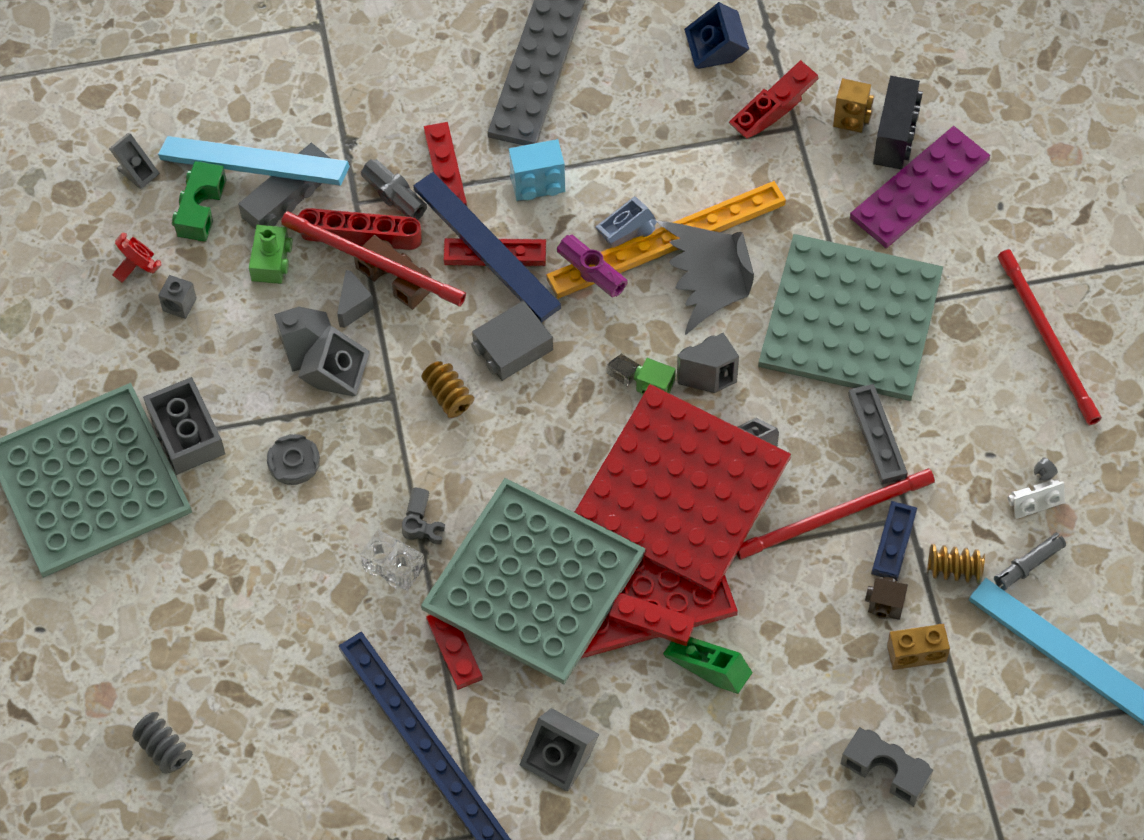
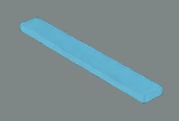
(255, 160)
(1060, 648)

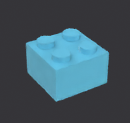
(537, 170)

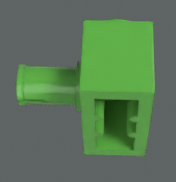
(269, 254)

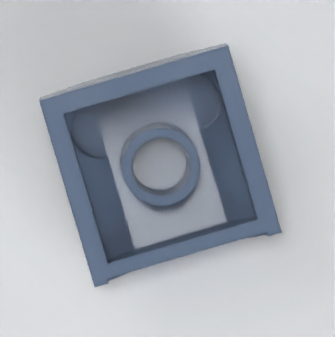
(627, 222)

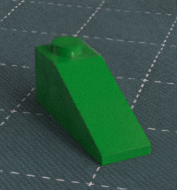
(712, 663)

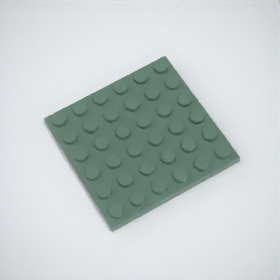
(851, 316)
(89, 480)
(533, 580)

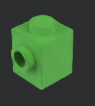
(656, 374)

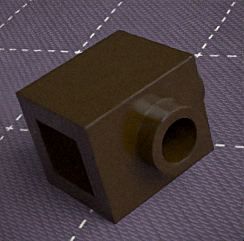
(886, 598)

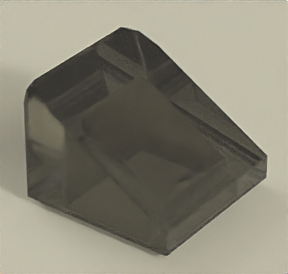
(622, 369)

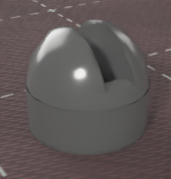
(1045, 469)

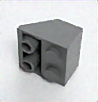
(708, 365)

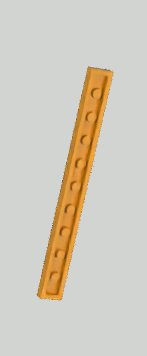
(644, 249)

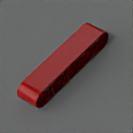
(372, 224)

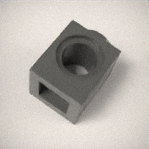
(177, 296)

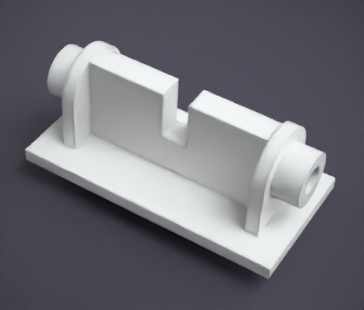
(1043, 497)

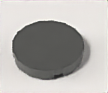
(293, 459)

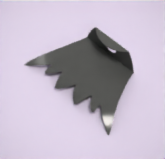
(716, 268)

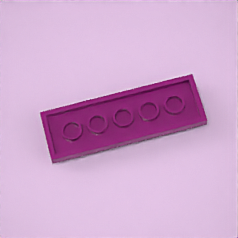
(919, 186)

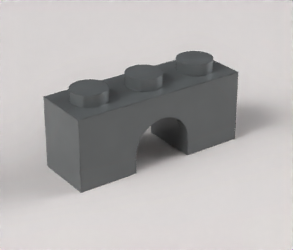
(868, 751)

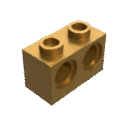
(853, 105)
(918, 646)

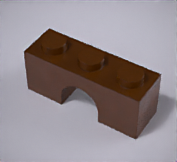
(402, 290)

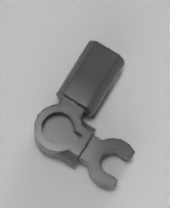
(413, 525)

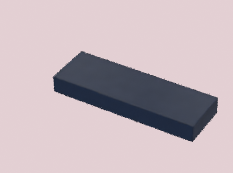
(894, 540)

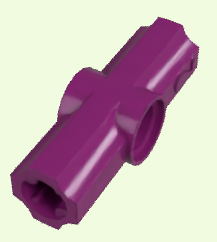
(602, 274)

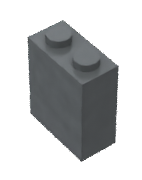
(512, 341)

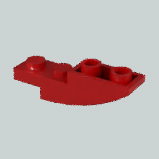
(774, 103)

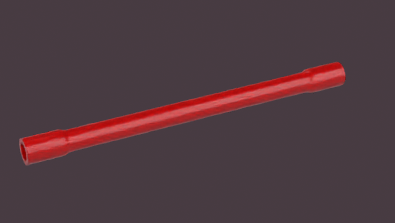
(303, 226)
(1083, 400)
(910, 483)

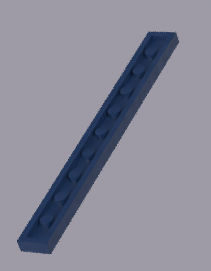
(421, 740)

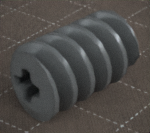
(159, 743)

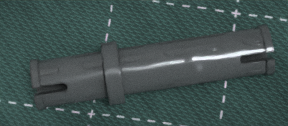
(1021, 567)

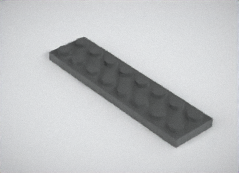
(535, 71)

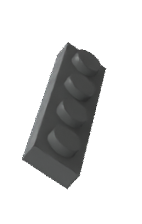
(877, 434)

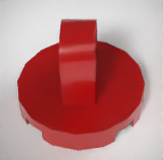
(136, 255)

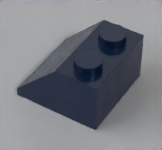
(716, 37)

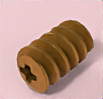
(447, 388)
(956, 563)

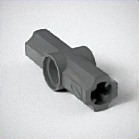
(393, 189)

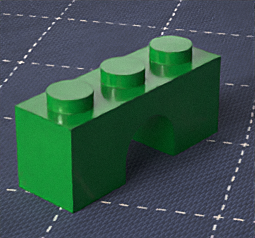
(202, 183)

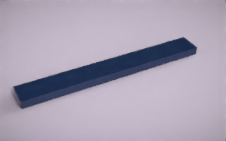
(487, 246)

